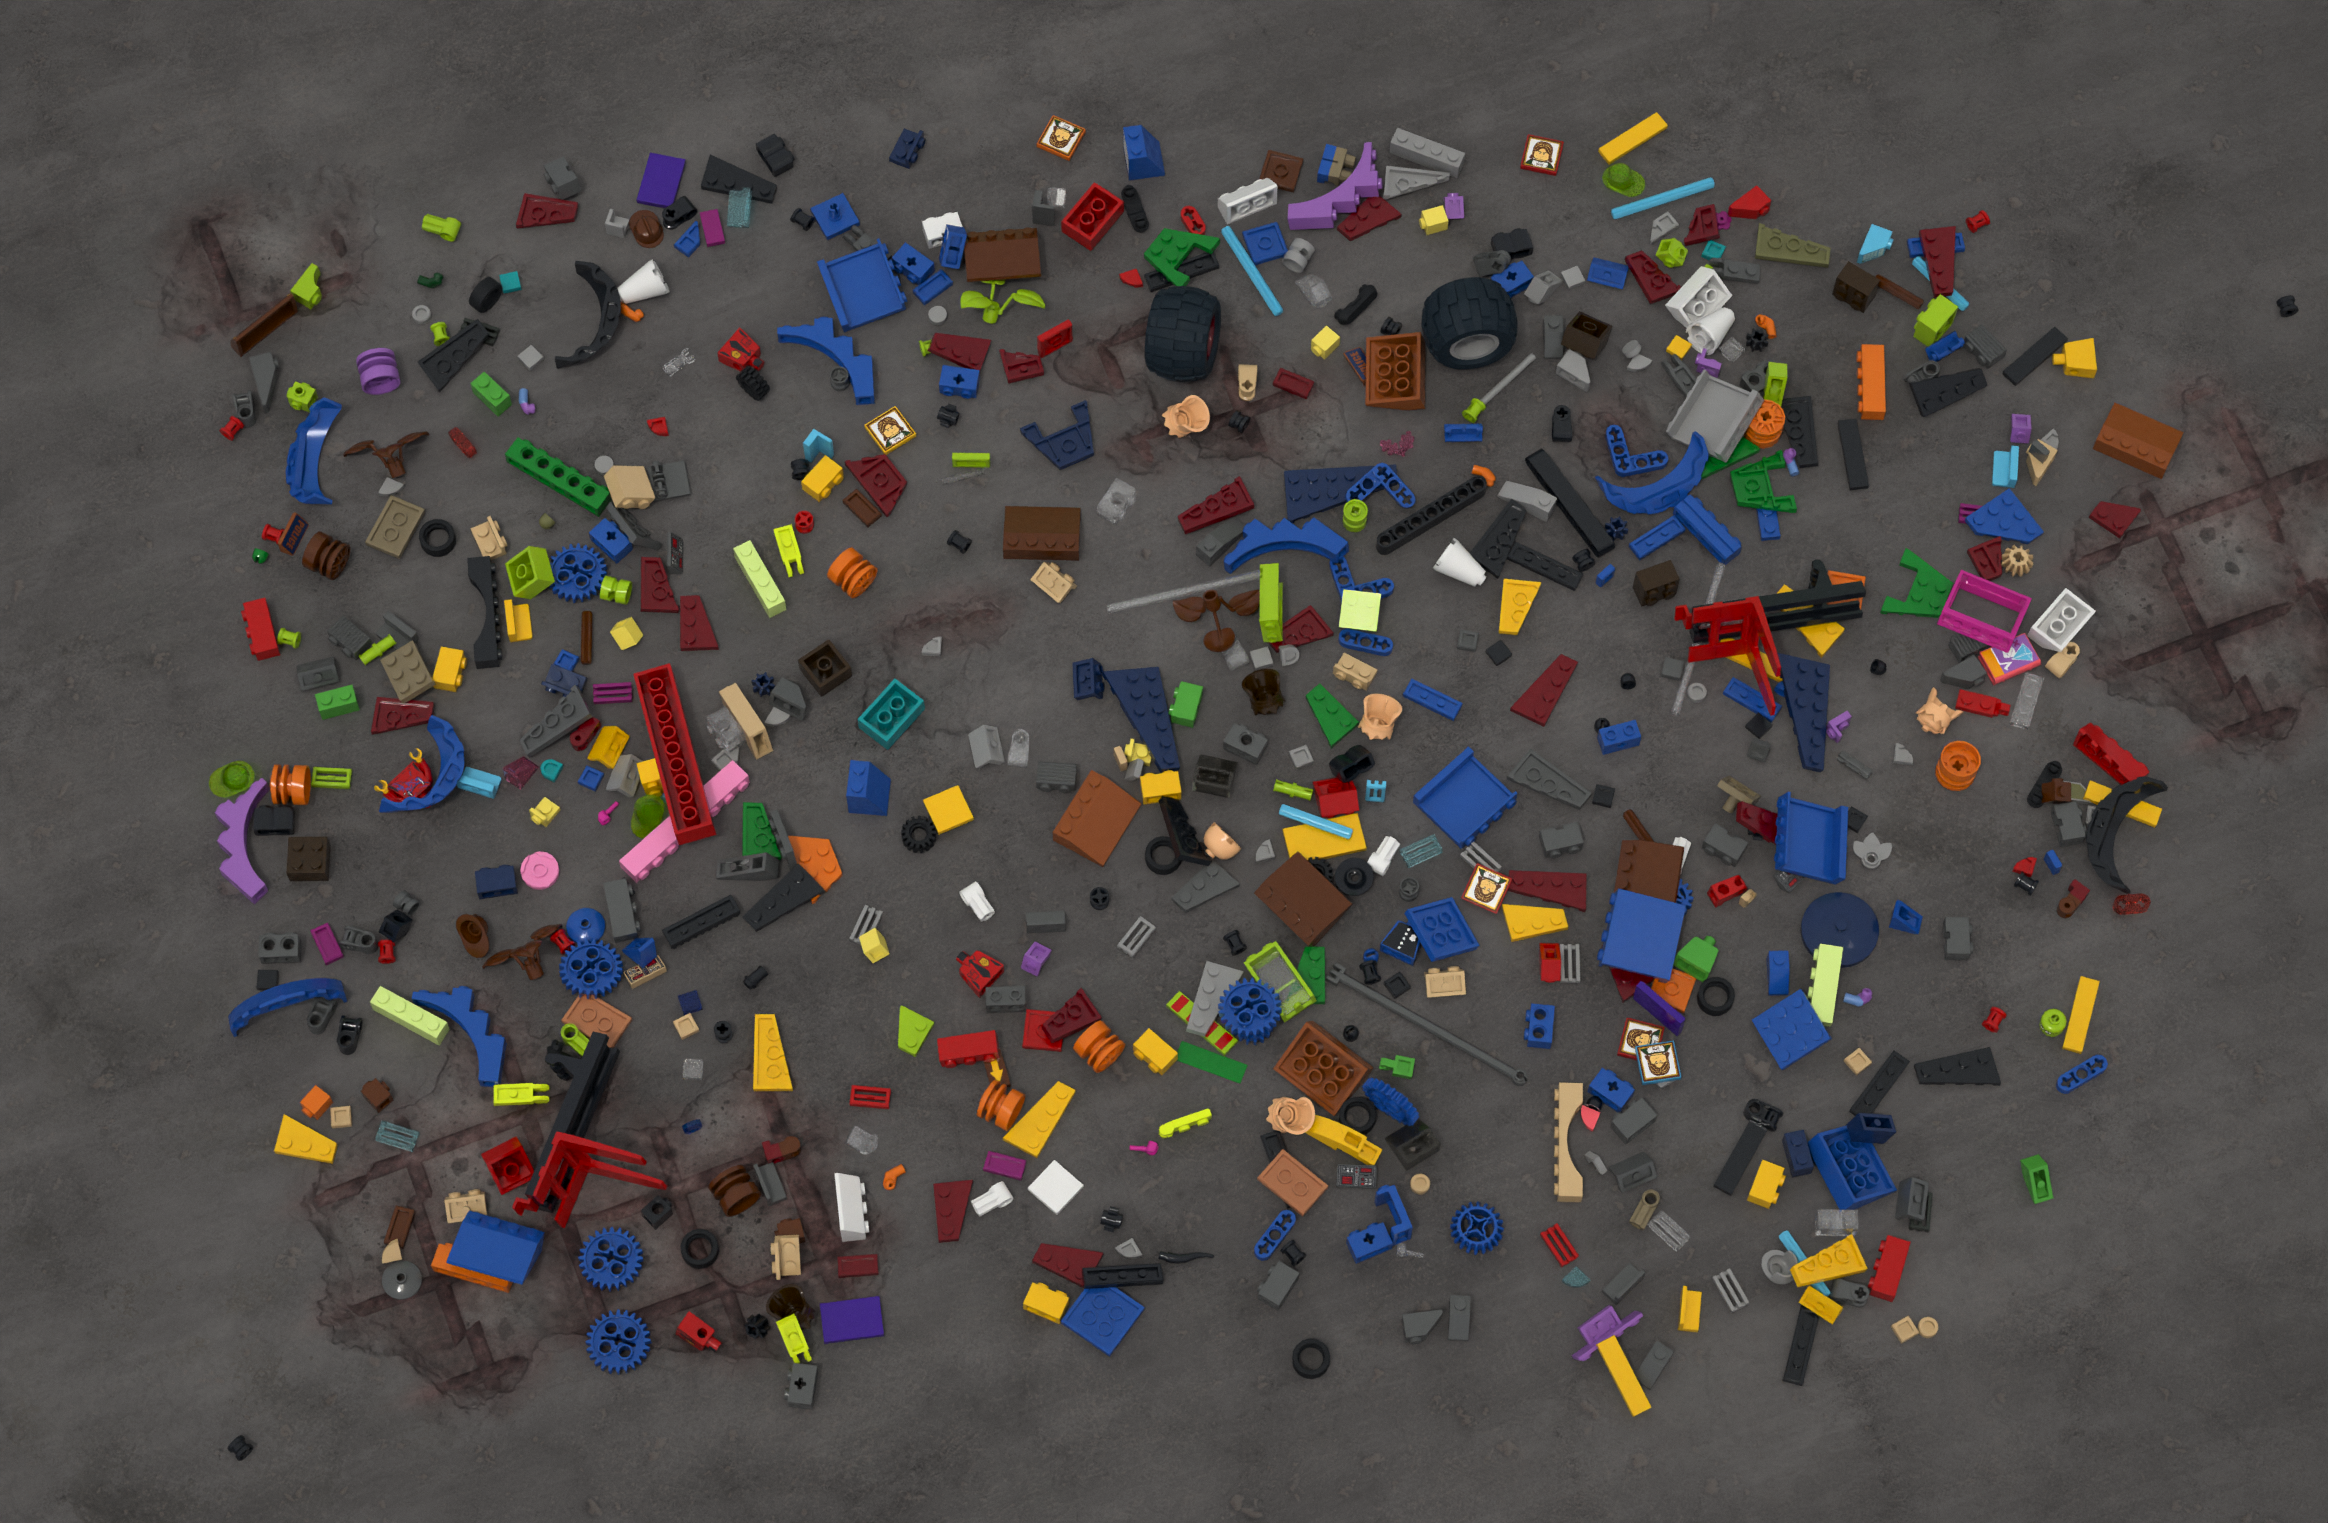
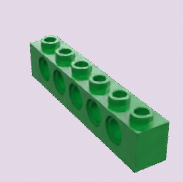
(516, 457)

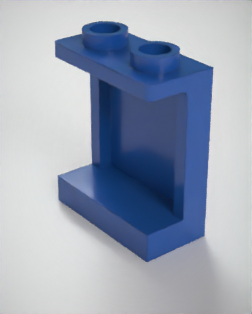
(1403, 1228)

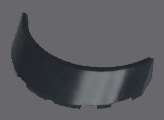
(610, 312)
(2106, 821)

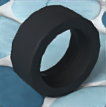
(485, 294)
(440, 550)
(1154, 867)
(1712, 1010)
(1362, 1102)
(692, 1235)
(1311, 1343)

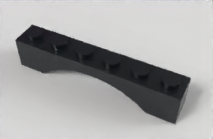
(486, 646)

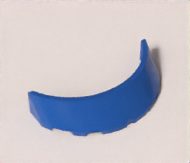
(305, 452)
(1666, 491)
(450, 773)
(283, 996)

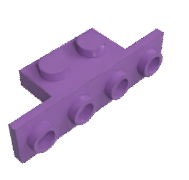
(1602, 1326)

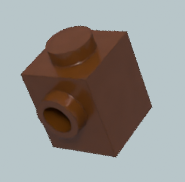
(2056, 791)
(377, 1094)
(790, 1227)

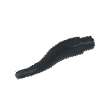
(1182, 1258)

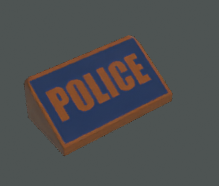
(1357, 361)
(292, 534)

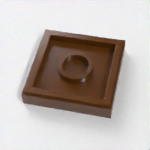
(1282, 170)

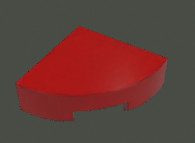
(1131, 278)
(658, 426)
(2026, 865)

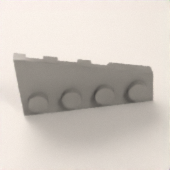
(1212, 984)

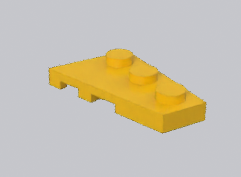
(1515, 604)

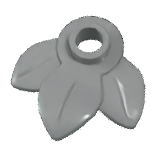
(1872, 849)

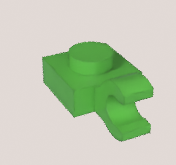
(1401, 1066)

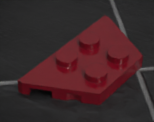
(879, 480)

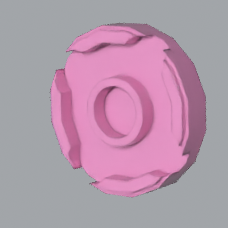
(539, 870)

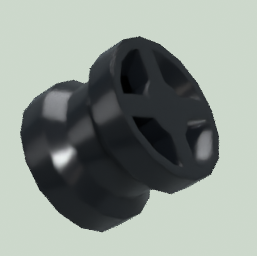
(2287, 306)
(1390, 327)
(1239, 421)
(800, 469)
(1583, 560)
(1099, 893)
(240, 1448)

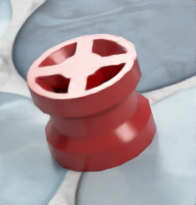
(806, 518)

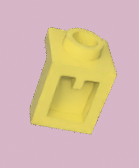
(1135, 751)
(544, 812)

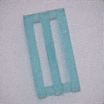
(1406, 858)
(412, 1141)

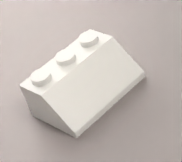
(1248, 200)
(1698, 297)
(2061, 622)
(851, 1207)

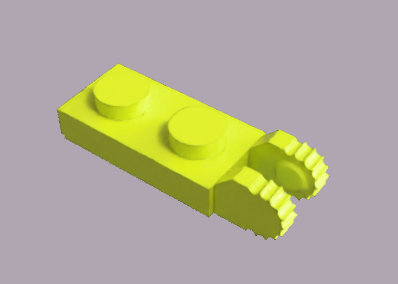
(788, 548)
(519, 1094)
(1183, 1124)
(793, 1338)

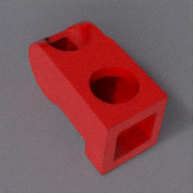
(1726, 890)

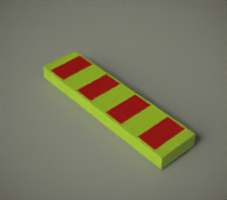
(1216, 1036)

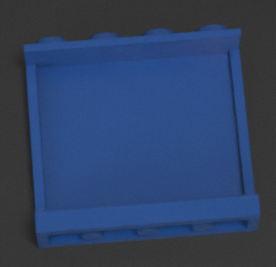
(863, 286)
(1464, 799)
(1811, 839)
(1641, 934)

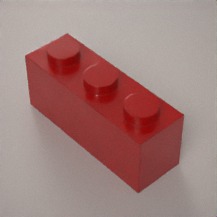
(260, 629)
(968, 1048)
(1888, 1268)

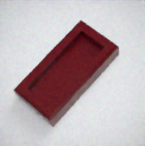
(1293, 383)
(858, 1265)

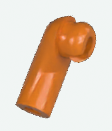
(628, 312)
(1767, 324)
(1486, 473)
(891, 1176)

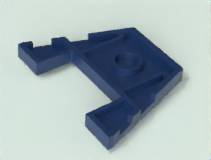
(1066, 445)

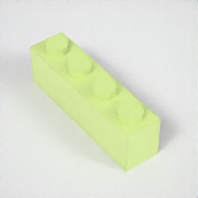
(759, 579)
(1825, 981)
(409, 1015)

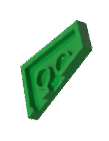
(1331, 715)
(757, 832)
(1313, 971)

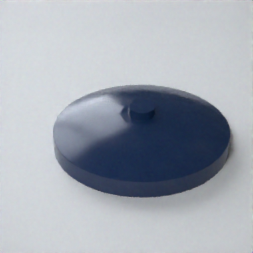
(1841, 922)

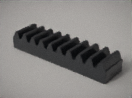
(701, 921)

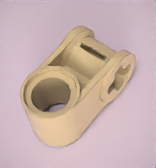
(1247, 380)
(2062, 661)

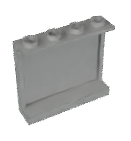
(1717, 413)

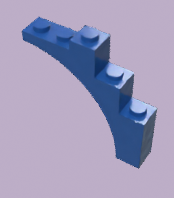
(839, 349)
(1284, 535)
(476, 1024)

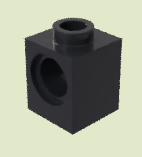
(395, 925)
(657, 1220)

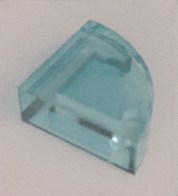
(1576, 1278)

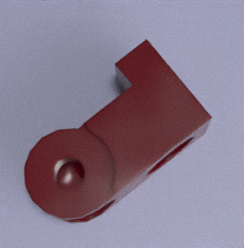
(584, 735)

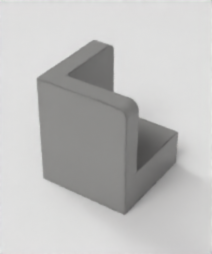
(616, 225)

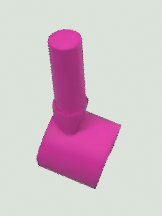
(603, 816)
(1151, 1148)

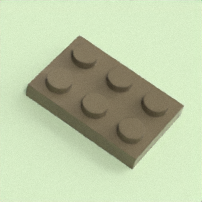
(395, 527)
(407, 672)

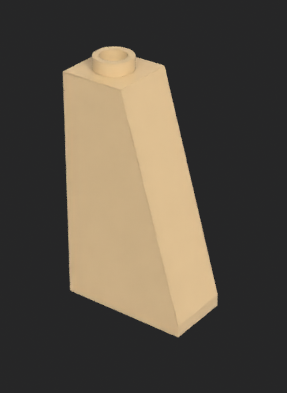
(747, 719)

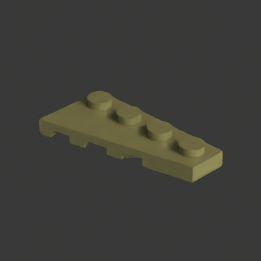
(1781, 247)

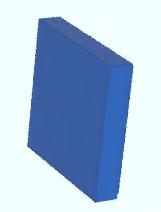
(1265, 243)

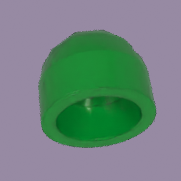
(259, 555)

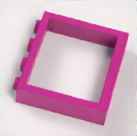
(1977, 629)

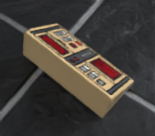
(637, 975)

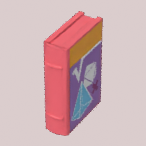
(2003, 665)

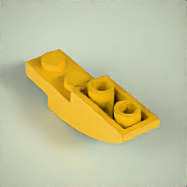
(1344, 1138)

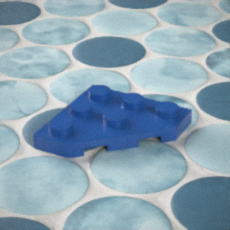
(2005, 518)

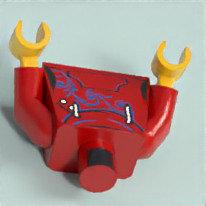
(411, 782)

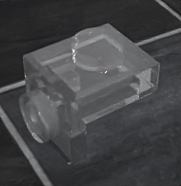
(861, 1140)

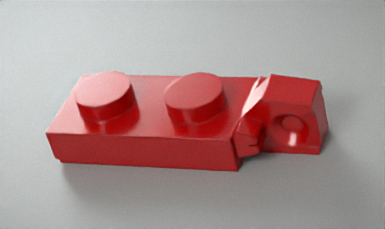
(1981, 704)

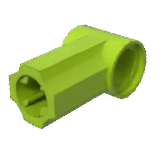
(446, 228)
(577, 1042)

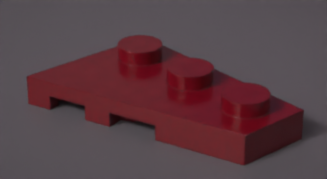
(961, 350)
(694, 626)
(1303, 629)
(1627, 982)
(1066, 1261)

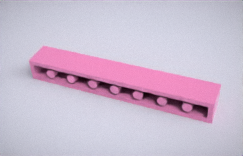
(662, 839)

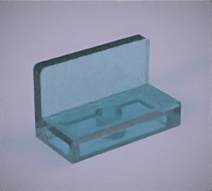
(739, 208)

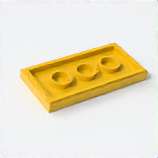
(1322, 844)

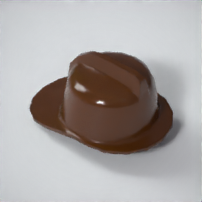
(646, 229)
(473, 934)

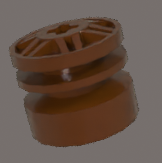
(326, 555)
(734, 1190)

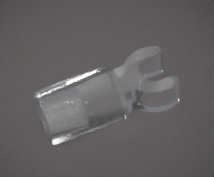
(678, 362)

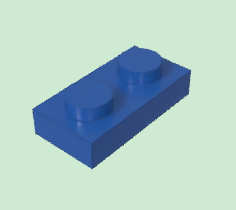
(1768, 524)

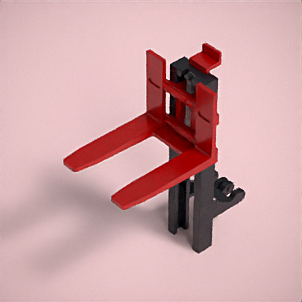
(1749, 621)
(566, 1143)

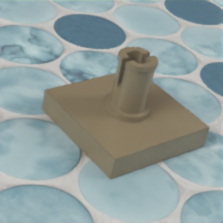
(1737, 792)

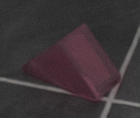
(519, 772)

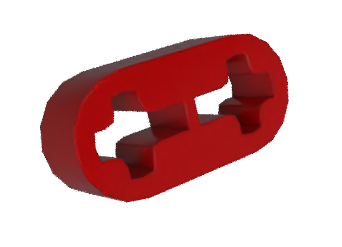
(1196, 220)

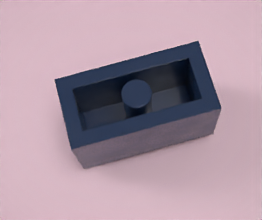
(496, 882)
(1871, 1128)
(1797, 1153)

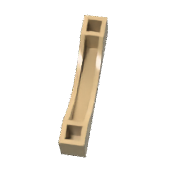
(1569, 1181)

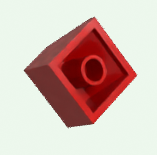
(1335, 797)
(508, 1165)

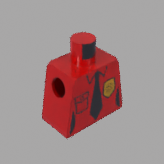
(740, 352)
(979, 971)
(689, 1331)

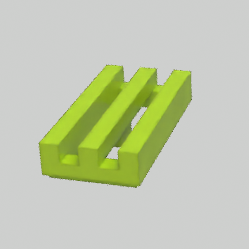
(971, 460)
(339, 785)

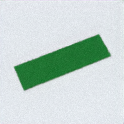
(1211, 1062)

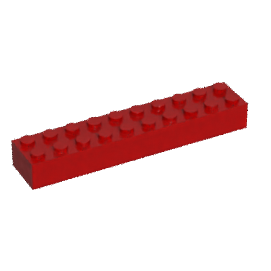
(674, 754)

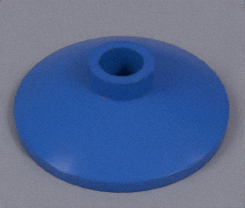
(593, 930)

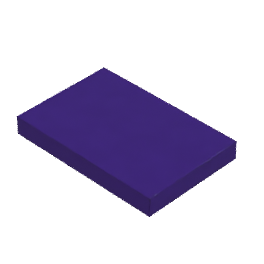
(661, 180)
(1659, 1008)
(851, 1319)

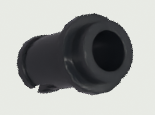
(755, 977)

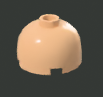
(1220, 843)

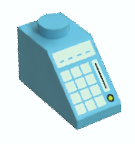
(1875, 244)

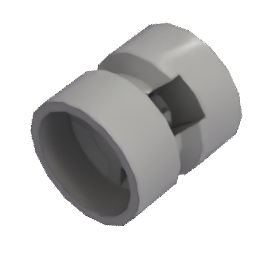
(1298, 255)

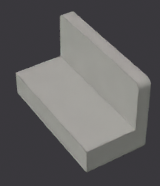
(986, 746)
(625, 775)

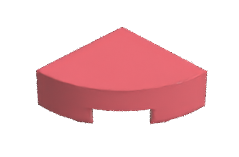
(1589, 1117)

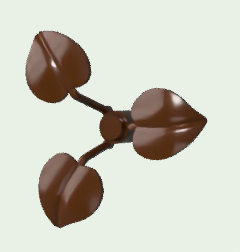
(393, 463)
(1220, 639)
(528, 950)

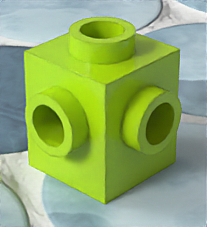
(1671, 252)
(301, 396)

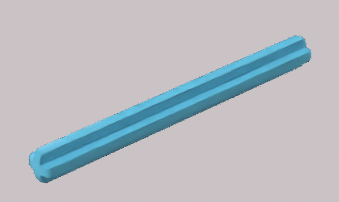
(1662, 198)
(1252, 271)

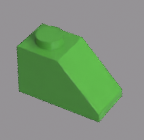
(2037, 1178)

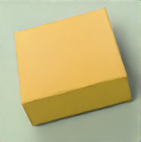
(1679, 347)

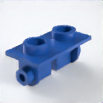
(1944, 346)
(1463, 432)

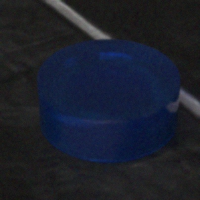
(692, 1126)

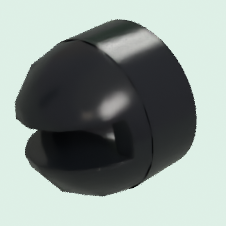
(1878, 667)
(1628, 681)
(1598, 722)
(1353, 1035)
(1594, 1103)

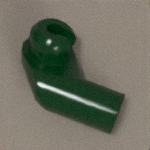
(431, 282)

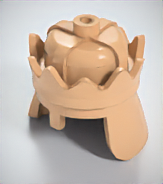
(1187, 417)
(1935, 715)
(1379, 716)
(1291, 1115)

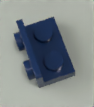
(907, 148)
(1087, 679)
(563, 680)

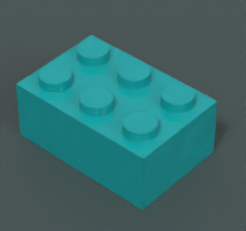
(891, 714)

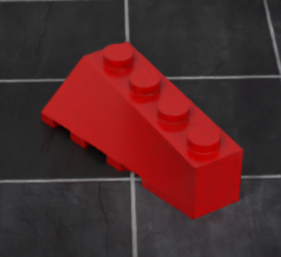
(2108, 754)

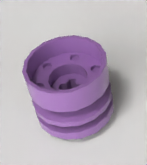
(378, 371)

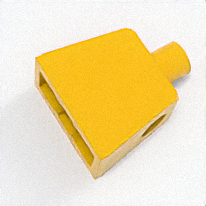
(2077, 358)

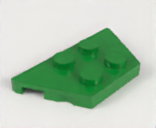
(1742, 451)

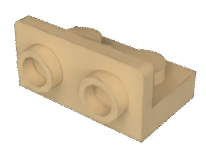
(488, 539)
(1053, 581)
(1354, 671)
(1445, 982)
(459, 1205)
(787, 1256)

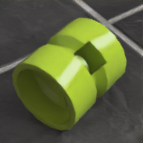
(1355, 515)
(616, 590)

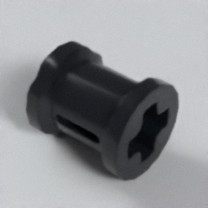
(802, 219)
(959, 541)
(2026, 883)
(1235, 942)
(1370, 972)
(719, 1027)
(1293, 1253)

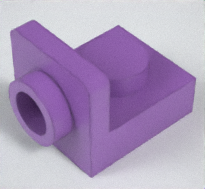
(1454, 206)
(1711, 365)
(2020, 428)
(1838, 723)
(1035, 958)

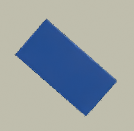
(932, 287)

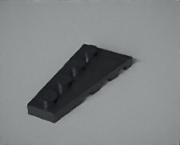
(723, 177)
(450, 356)
(1942, 391)
(1800, 429)
(1497, 541)
(1181, 833)
(787, 894)
(1964, 1068)

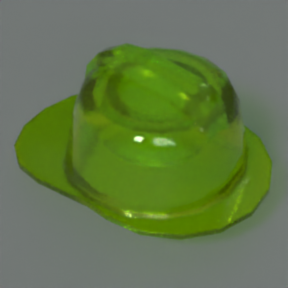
(1623, 180)
(231, 779)
(646, 815)

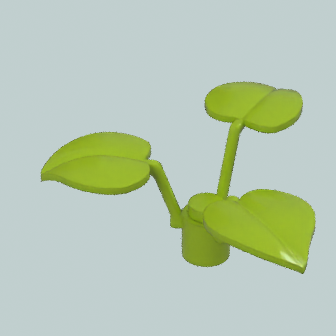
(991, 308)

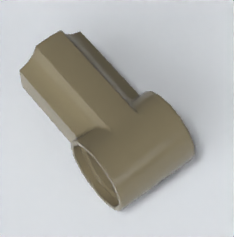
(1644, 1210)

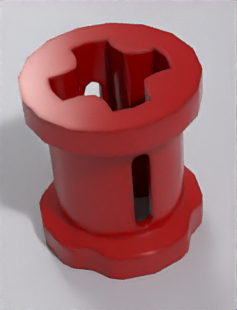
(1982, 218)
(231, 428)
(271, 533)
(557, 937)
(386, 952)
(1994, 1019)

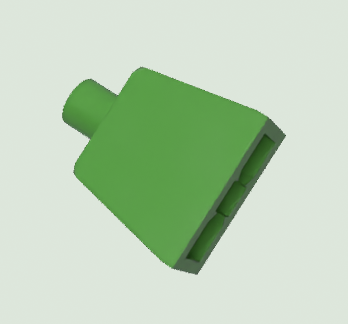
(1697, 957)

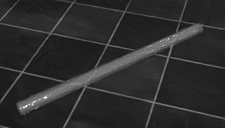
(1183, 591)
(1689, 667)

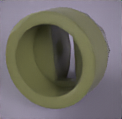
(546, 522)

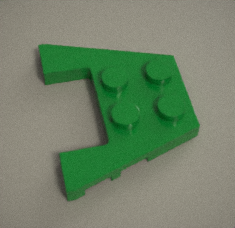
(1172, 248)
(1754, 489)
(1927, 592)

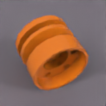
(1768, 432)
(852, 572)
(1958, 765)
(287, 784)
(1099, 1046)
(996, 1103)

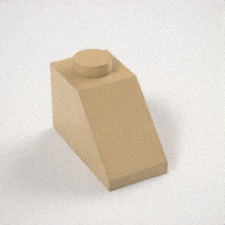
(2035, 467)

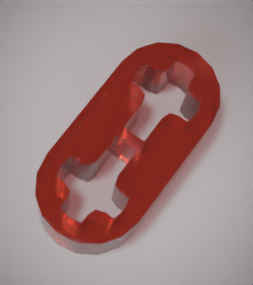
(462, 442)
(2132, 908)

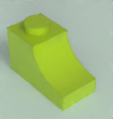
(306, 288)
(1775, 382)

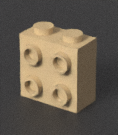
(629, 487)

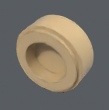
(1420, 1184)
(1927, 1327)

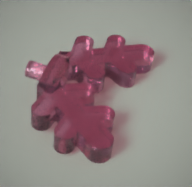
(1407, 444)

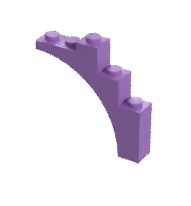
(1344, 199)
(234, 841)

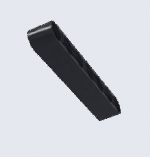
(1570, 503)
(1426, 522)

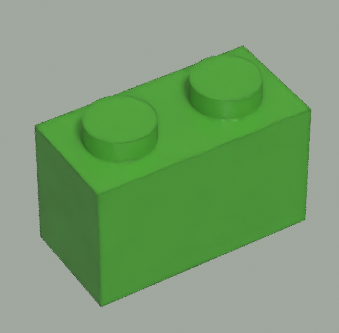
(491, 394)
(337, 702)
(1186, 704)

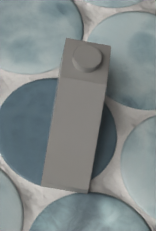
(1532, 499)

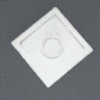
(1055, 1187)

